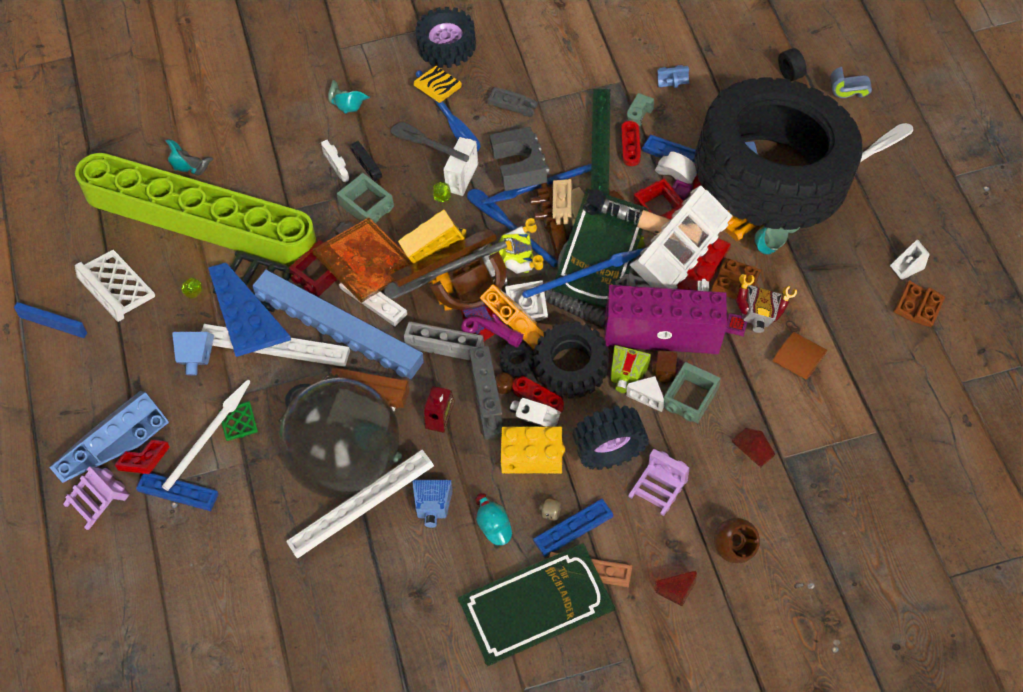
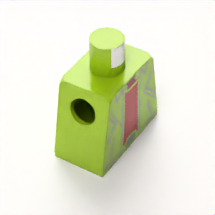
(628, 367)

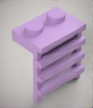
(666, 471)
(104, 488)

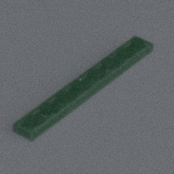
(601, 140)

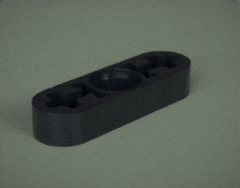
(365, 161)

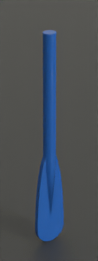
(457, 126)
(492, 209)

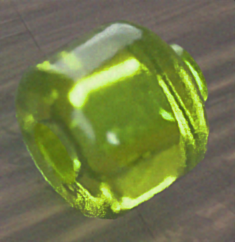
(441, 192)
(191, 288)

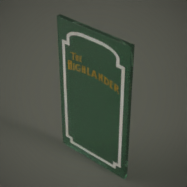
(595, 241)
(536, 604)

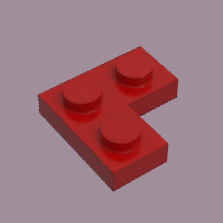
(144, 461)

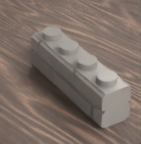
(441, 340)

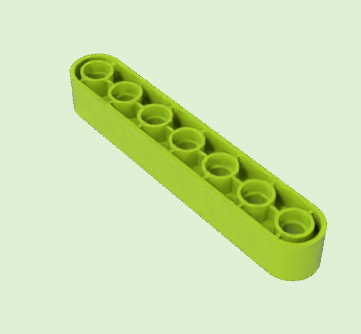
(195, 208)

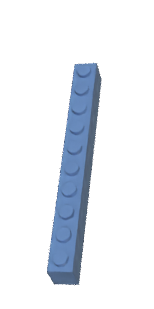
(338, 324)

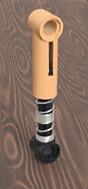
(597, 203)

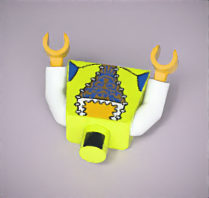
(519, 253)

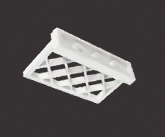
(104, 295)

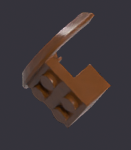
(471, 283)

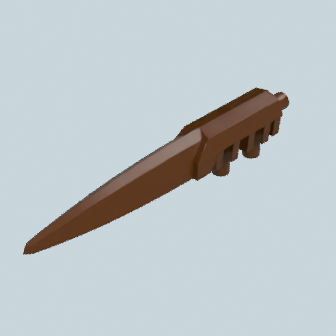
(557, 232)

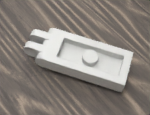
(336, 162)

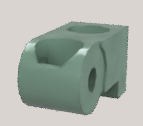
(639, 108)

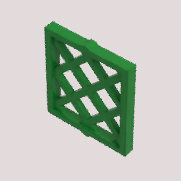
(241, 433)

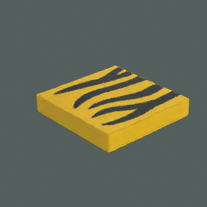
(437, 84)

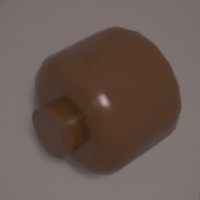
(504, 383)

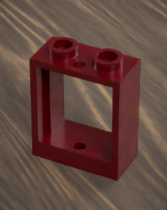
(314, 287)

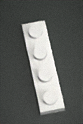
(382, 306)

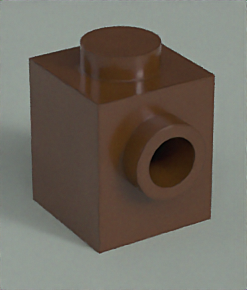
(665, 366)

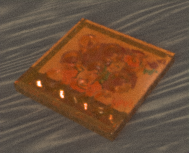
(362, 259)

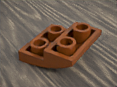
(729, 276)
(919, 304)
(800, 355)

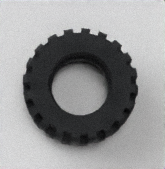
(566, 337)

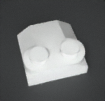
(533, 305)

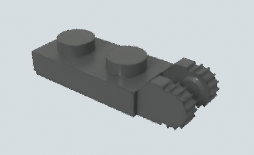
(512, 101)

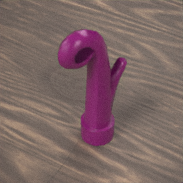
(498, 327)

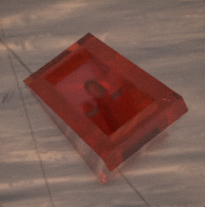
(754, 445)
(676, 587)

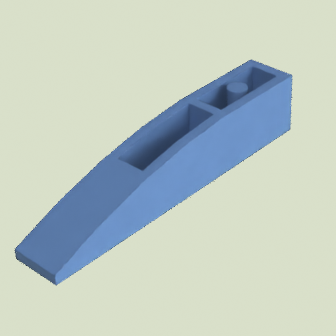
(117, 433)

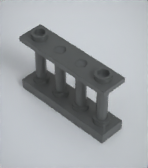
(486, 392)

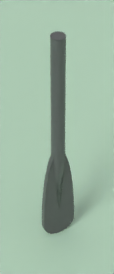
(410, 133)
(393, 291)

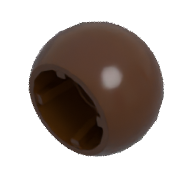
(744, 543)

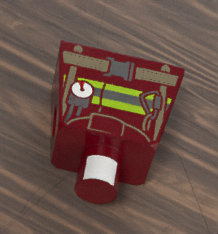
(440, 403)

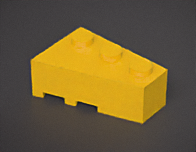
(431, 237)

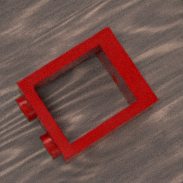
(655, 190)

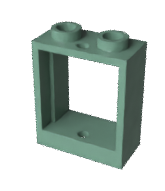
(355, 189)
(699, 377)

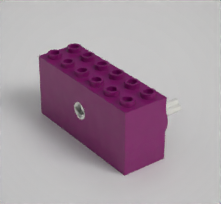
(666, 318)

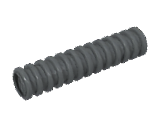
(577, 307)

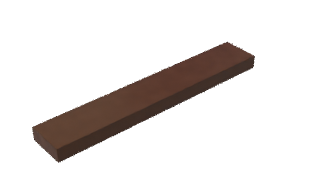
(443, 257)

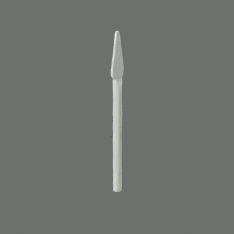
(229, 405)

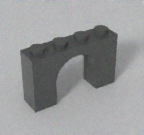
(523, 143)

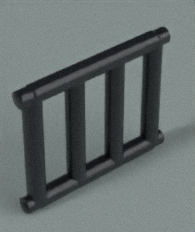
(256, 260)

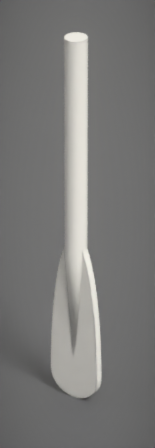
(890, 138)

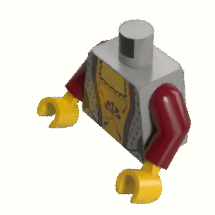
(761, 305)

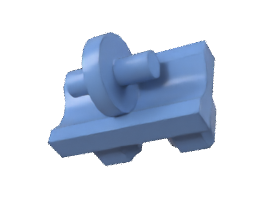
(673, 76)

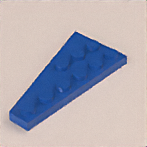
(246, 318)

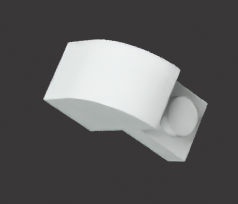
(678, 166)

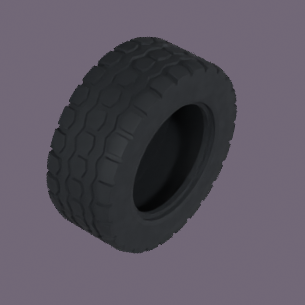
(769, 190)

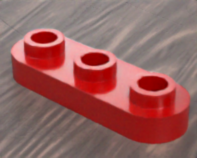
(631, 137)
(530, 388)

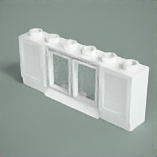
(682, 240)

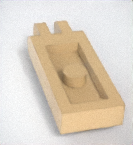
(562, 200)

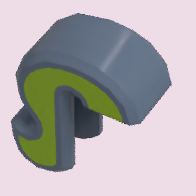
(849, 86)

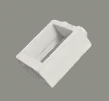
(459, 173)

